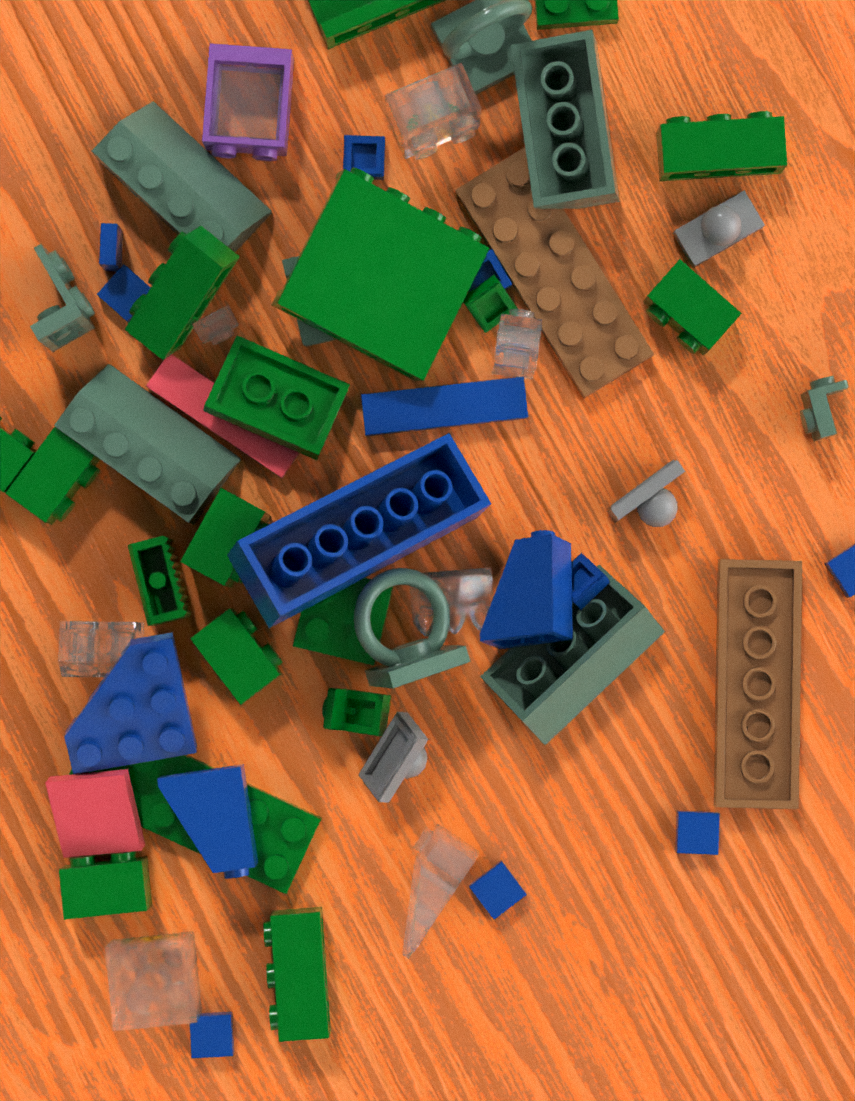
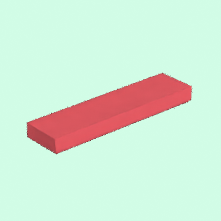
(189, 391)

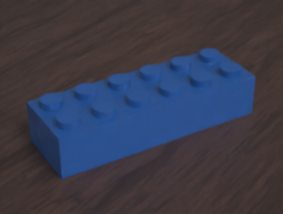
(358, 530)

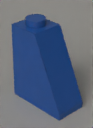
(532, 595)
(215, 815)

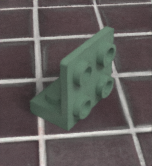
(61, 326)

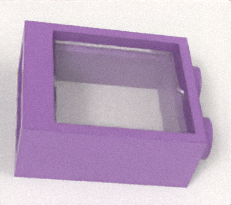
(248, 101)

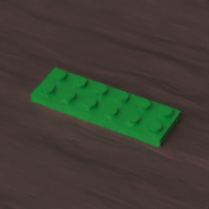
(279, 827)

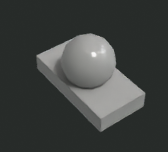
(718, 229)
(653, 502)
(395, 757)

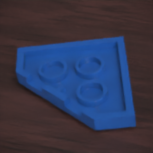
(134, 711)

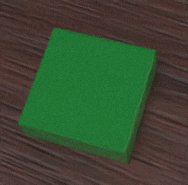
(488, 303)

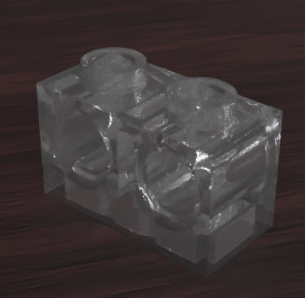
(517, 344)
(94, 646)

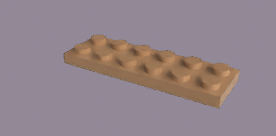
(555, 276)
(758, 684)

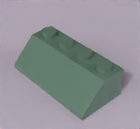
(565, 122)
(179, 178)
(148, 443)
(558, 679)

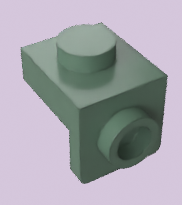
(817, 416)

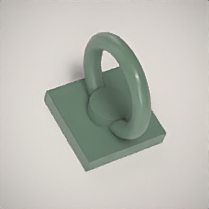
(482, 38)
(416, 658)

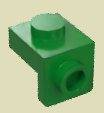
(356, 711)

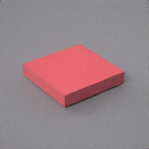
(95, 813)

